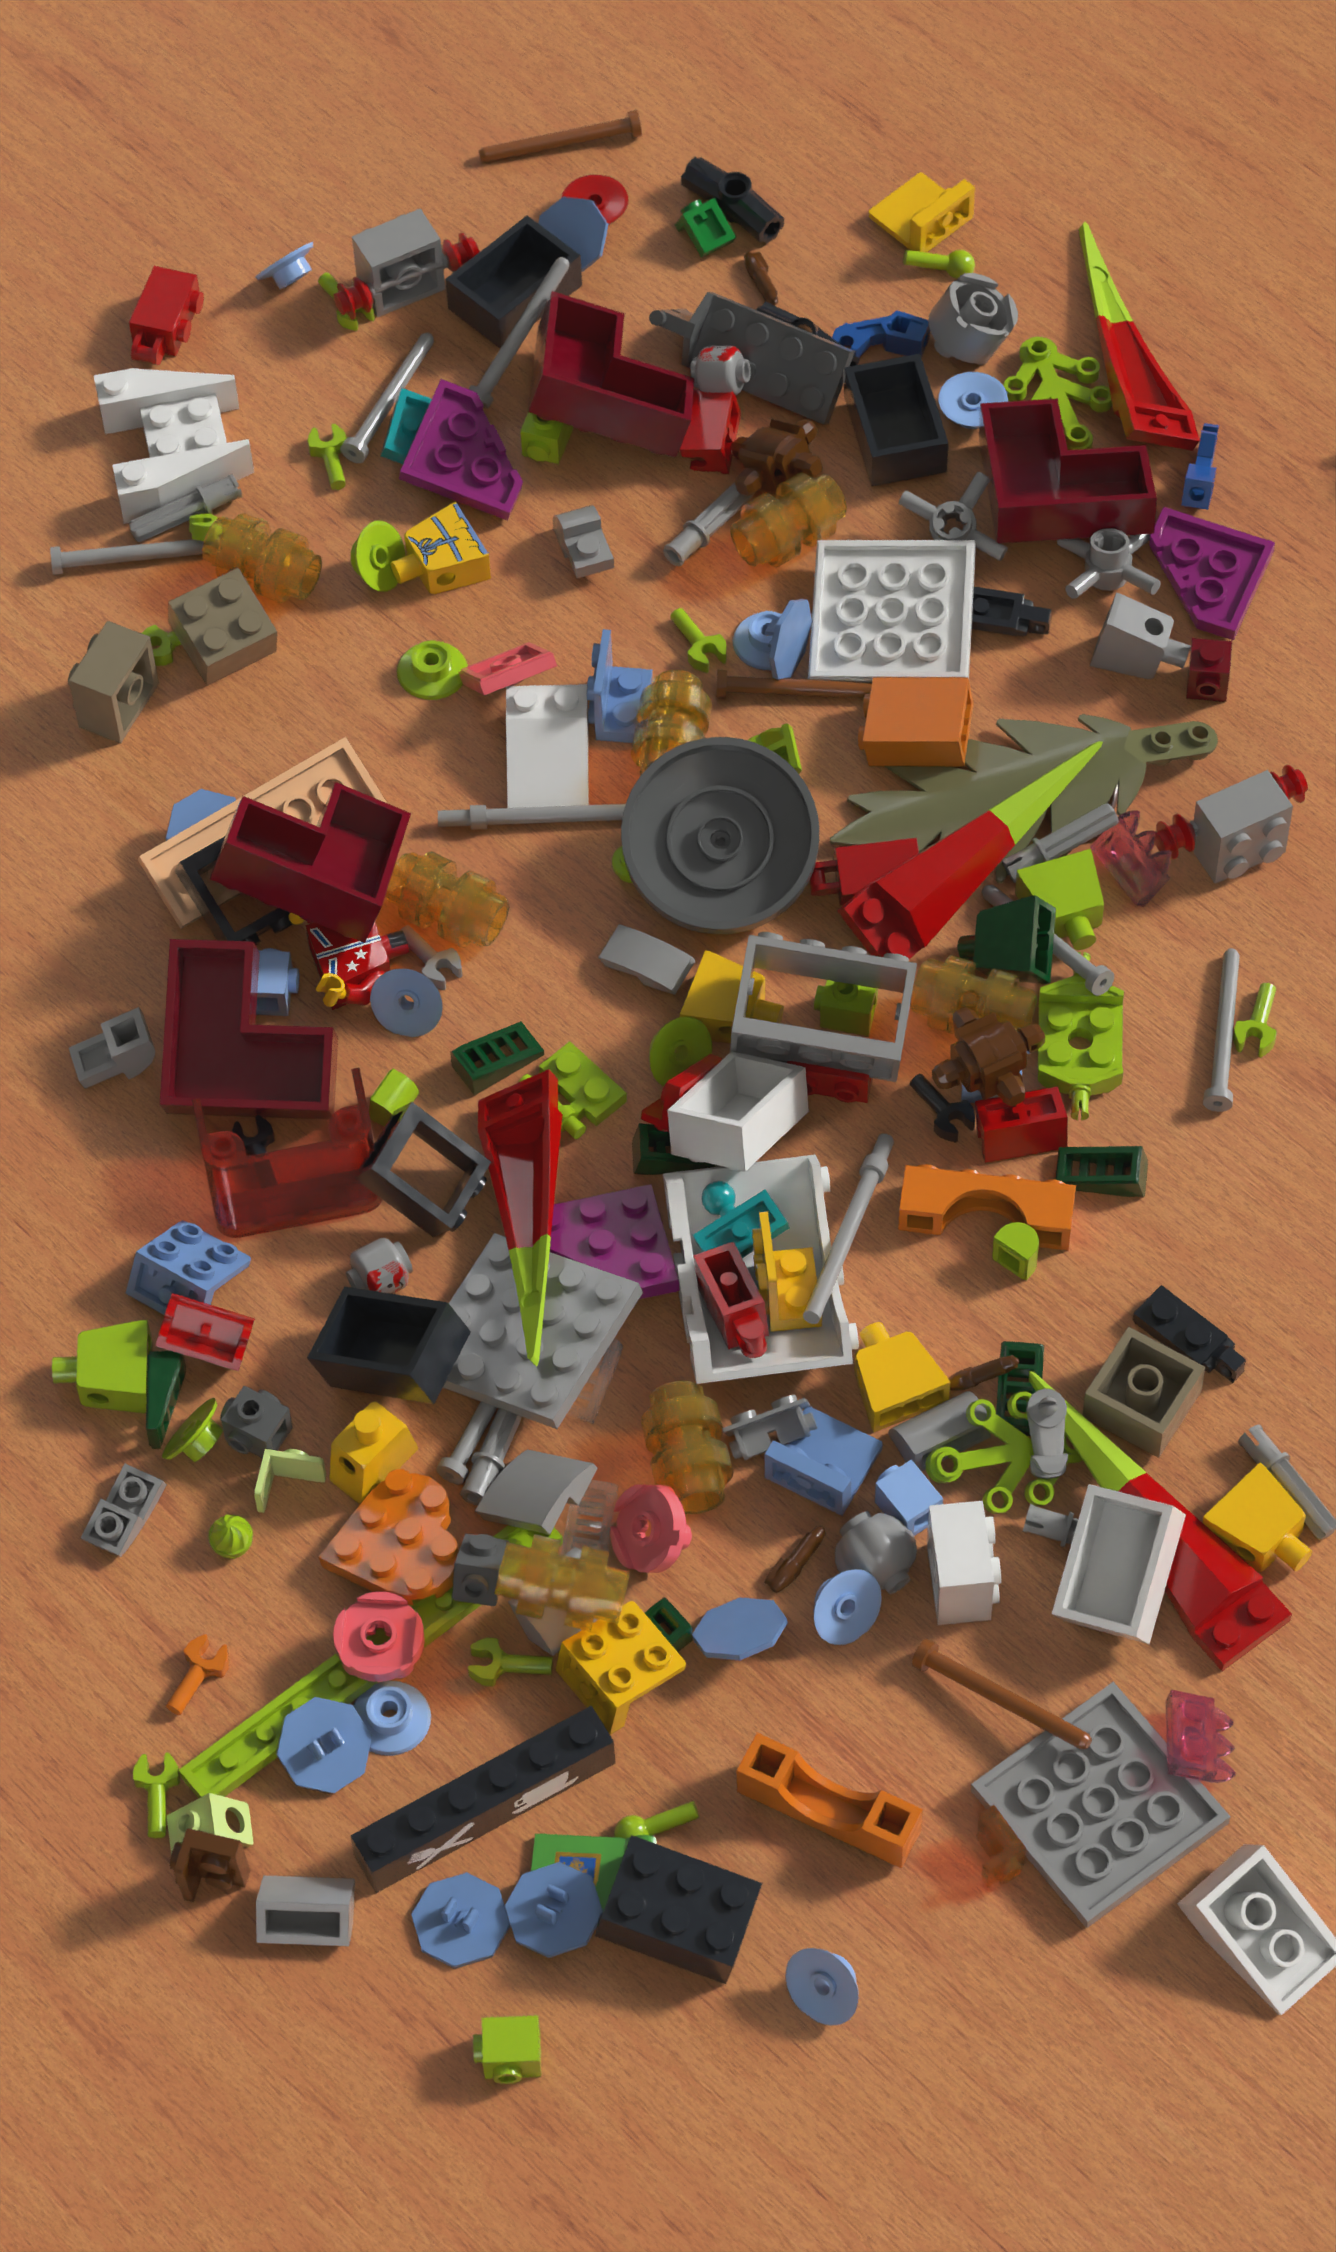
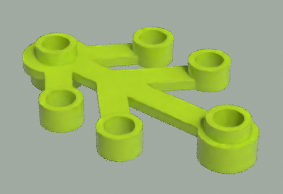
(1041, 357)
(1016, 1451)

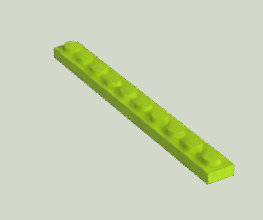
(256, 1739)

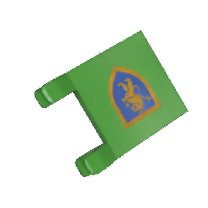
(589, 1854)

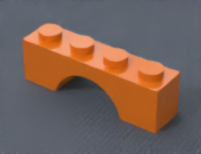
(938, 1196)
(867, 1821)

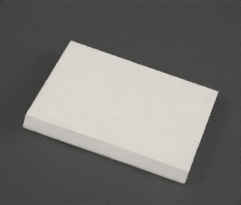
(891, 609)

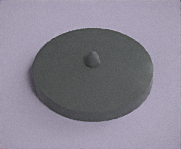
(720, 835)

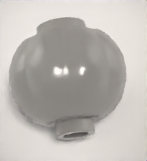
(878, 1546)

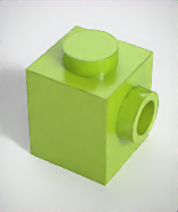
(544, 439)
(846, 1007)
(509, 2048)

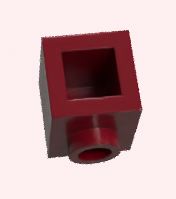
(1209, 669)

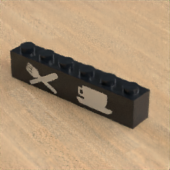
(483, 1799)

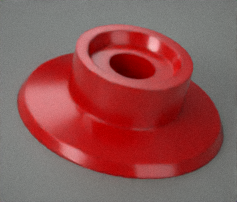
(605, 191)

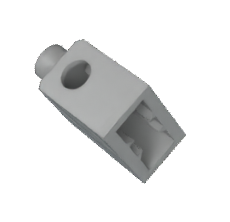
(1137, 640)

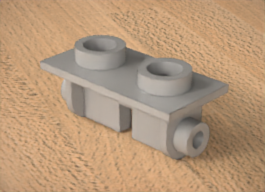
(753, 1429)

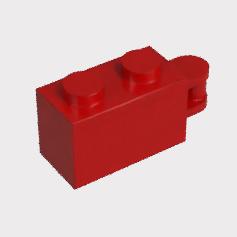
(164, 314)
(859, 866)
(732, 1299)

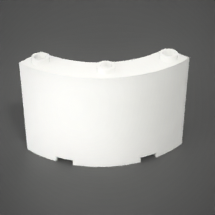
(798, 1192)

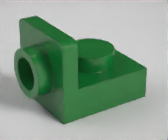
(705, 226)

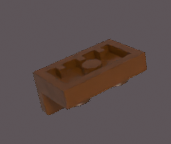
(208, 1857)

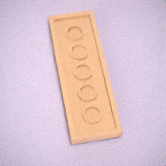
(296, 792)

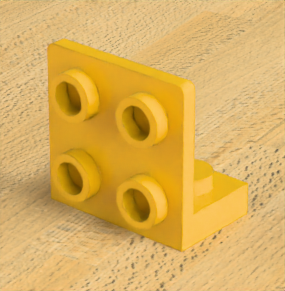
(923, 212)
(783, 1279)
(617, 1664)

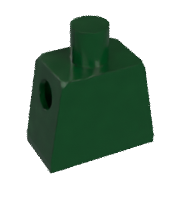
(1013, 939)

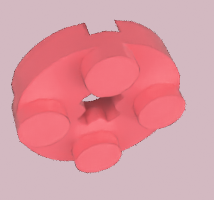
(668, 1528)
(384, 1661)

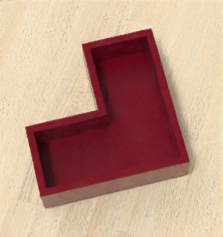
(597, 390)
(1054, 492)
(318, 872)
(222, 1054)

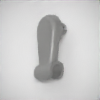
(1046, 1422)

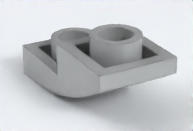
(648, 958)
(124, 1512)

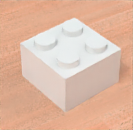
(962, 1562)

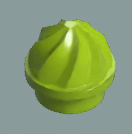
(230, 1536)

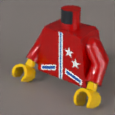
(348, 965)

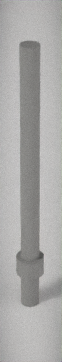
(479, 816)
(871, 1172)

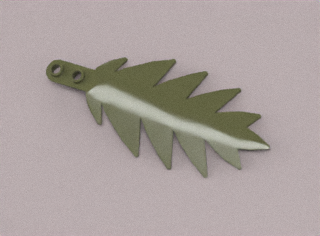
(956, 796)

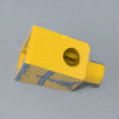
(443, 553)

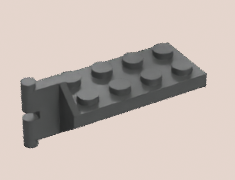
(785, 361)

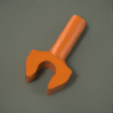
(198, 1672)

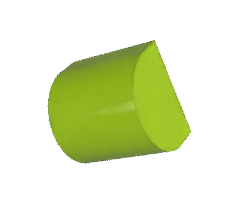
(392, 1093)
(1017, 1249)

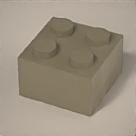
(222, 626)
(113, 681)
(1143, 1392)

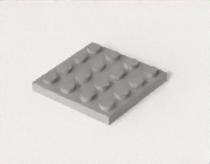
(579, 1323)
(1104, 1814)

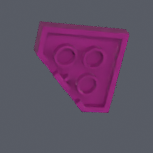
(462, 454)
(1210, 568)
(617, 1235)

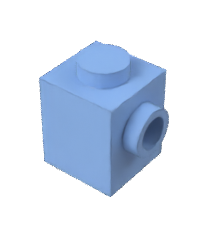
(276, 982)
(906, 1495)

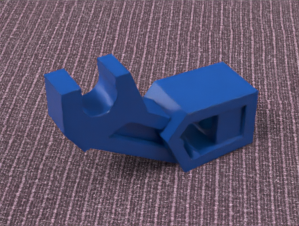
(897, 333)
(1201, 476)

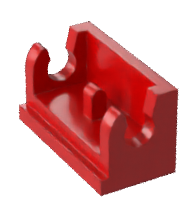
(712, 431)
(1022, 1129)
(205, 1332)

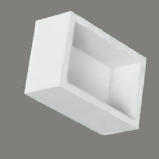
(738, 1111)
(1118, 1563)

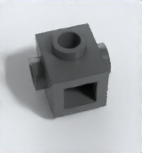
(255, 1422)

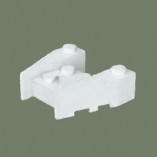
(180, 430)

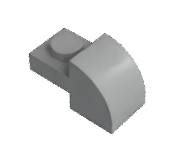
(583, 541)
(121, 1048)

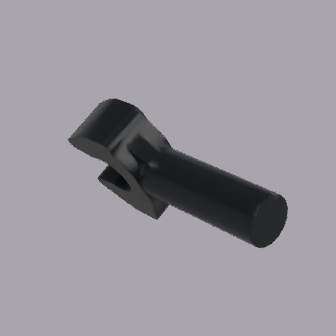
(944, 1110)
(258, 1143)

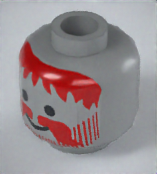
(720, 369)
(380, 1267)

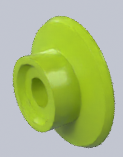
(374, 552)
(428, 680)
(690, 1041)
(196, 1434)

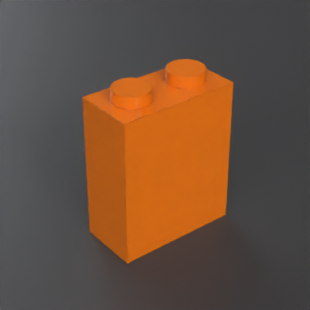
(917, 721)

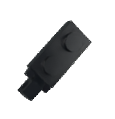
(1008, 613)
(1189, 1333)

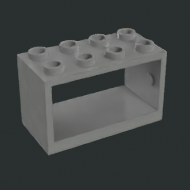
(814, 1046)

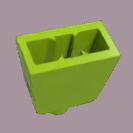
(1071, 888)
(109, 1367)

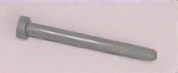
(520, 331)
(356, 447)
(123, 554)
(1097, 978)
(1219, 1097)
(454, 1468)

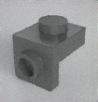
(478, 1569)

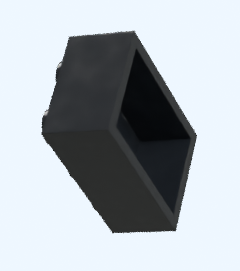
(505, 275)
(895, 419)
(389, 1345)
(678, 1909)

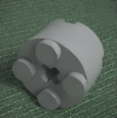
(972, 319)

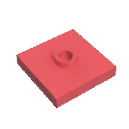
(507, 668)

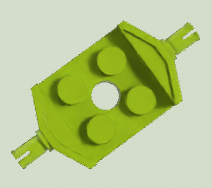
(1070, 1012)

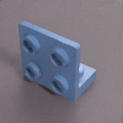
(614, 694)
(185, 1264)
(824, 1465)

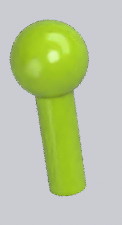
(955, 264)
(658, 1823)

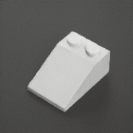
(547, 745)
(1262, 1926)

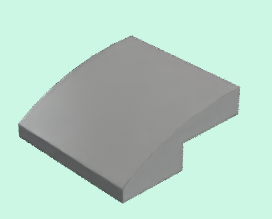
(535, 1490)

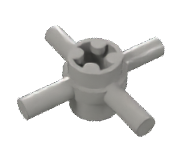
(962, 512)
(1108, 562)

